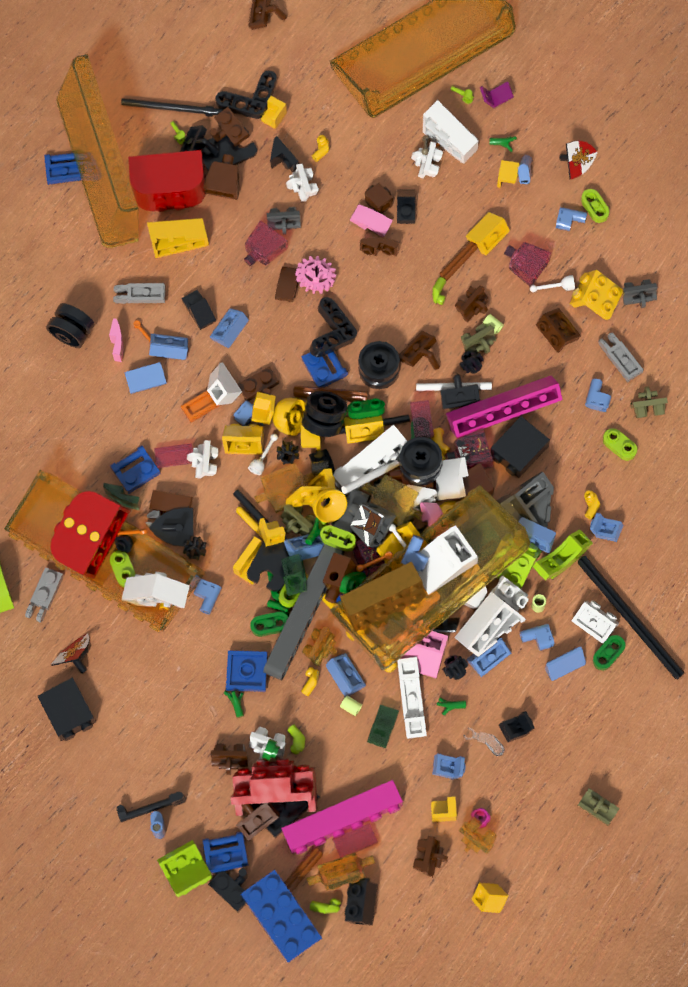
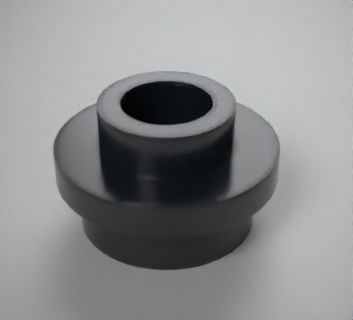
(124, 543)

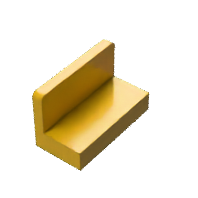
(488, 232)
(363, 429)
(243, 563)

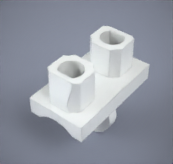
(425, 160)
(299, 182)
(200, 459)
(510, 594)
(259, 740)

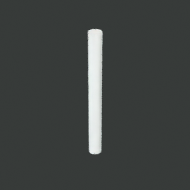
(439, 386)
(370, 476)

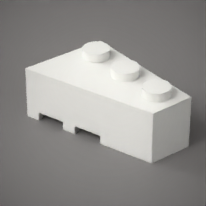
(449, 132)
(154, 589)
(487, 624)

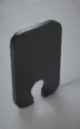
(227, 147)
(269, 560)

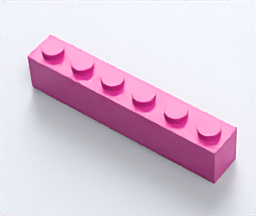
(504, 406)
(342, 816)

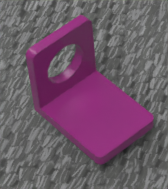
(498, 95)

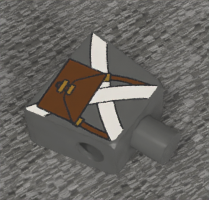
(371, 522)

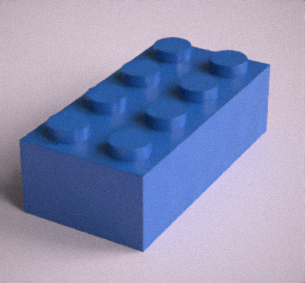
(281, 916)

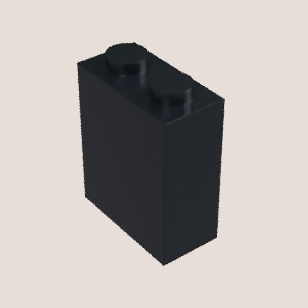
(519, 447)
(67, 710)

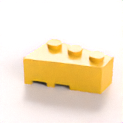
(177, 236)

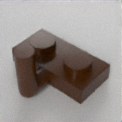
(260, 11)
(230, 127)
(418, 348)
(260, 382)
(257, 819)

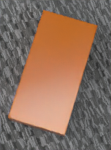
(198, 406)

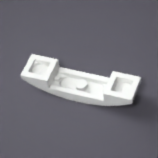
(411, 698)

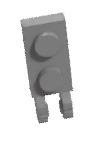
(140, 293)
(621, 357)
(44, 593)

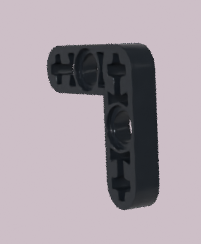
(255, 102)
(338, 329)

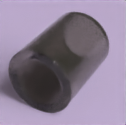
(319, 466)

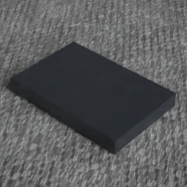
(288, 813)

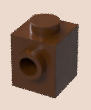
(379, 198)

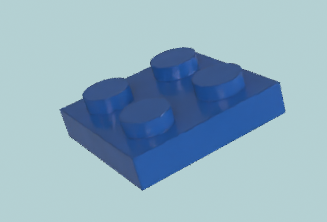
(246, 671)

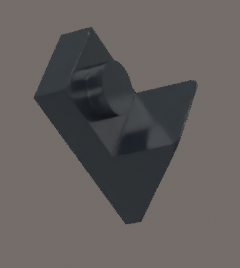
(281, 153)
(405, 206)
(199, 309)

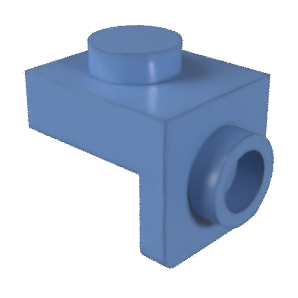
(606, 528)
(448, 766)

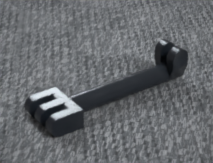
(174, 799)

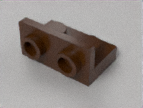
(557, 329)

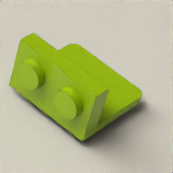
(520, 569)
(185, 868)

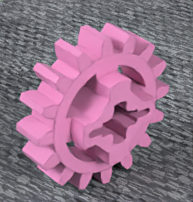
(321, 280)

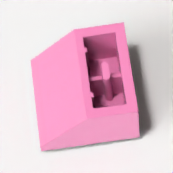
(429, 653)

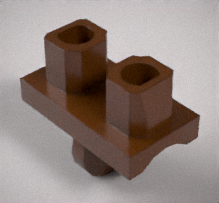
(476, 303)
(229, 759)
(432, 858)

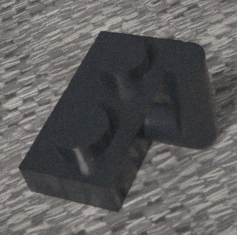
(195, 139)
(460, 394)
(229, 888)

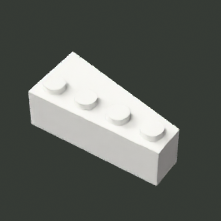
(378, 453)

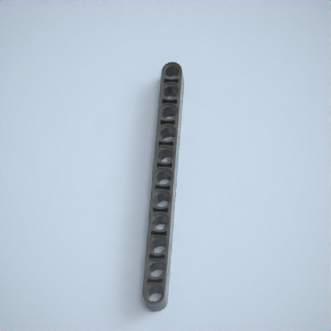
(309, 601)

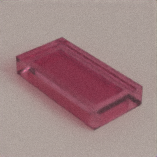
(421, 419)
(173, 455)
(355, 840)

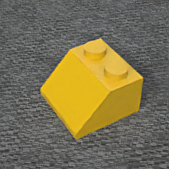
(243, 439)

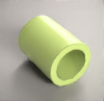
(495, 323)
(540, 598)
(351, 705)

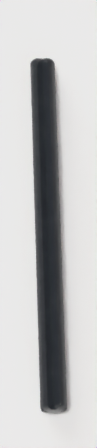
(632, 619)

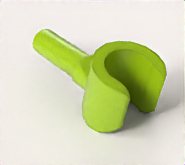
(467, 94)
(180, 136)

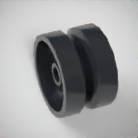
(70, 325)
(379, 365)
(324, 414)
(420, 461)

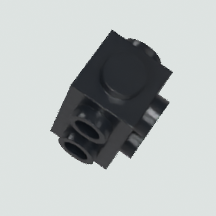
(361, 902)

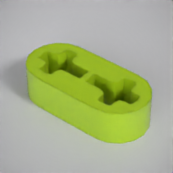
(339, 534)

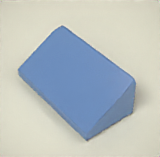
(229, 327)
(168, 346)
(145, 377)
(539, 535)
(298, 546)
(489, 658)
(565, 663)
(345, 674)

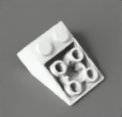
(448, 558)

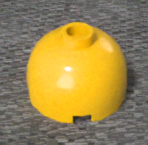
(288, 415)

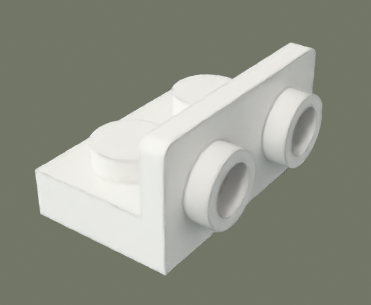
(595, 621)

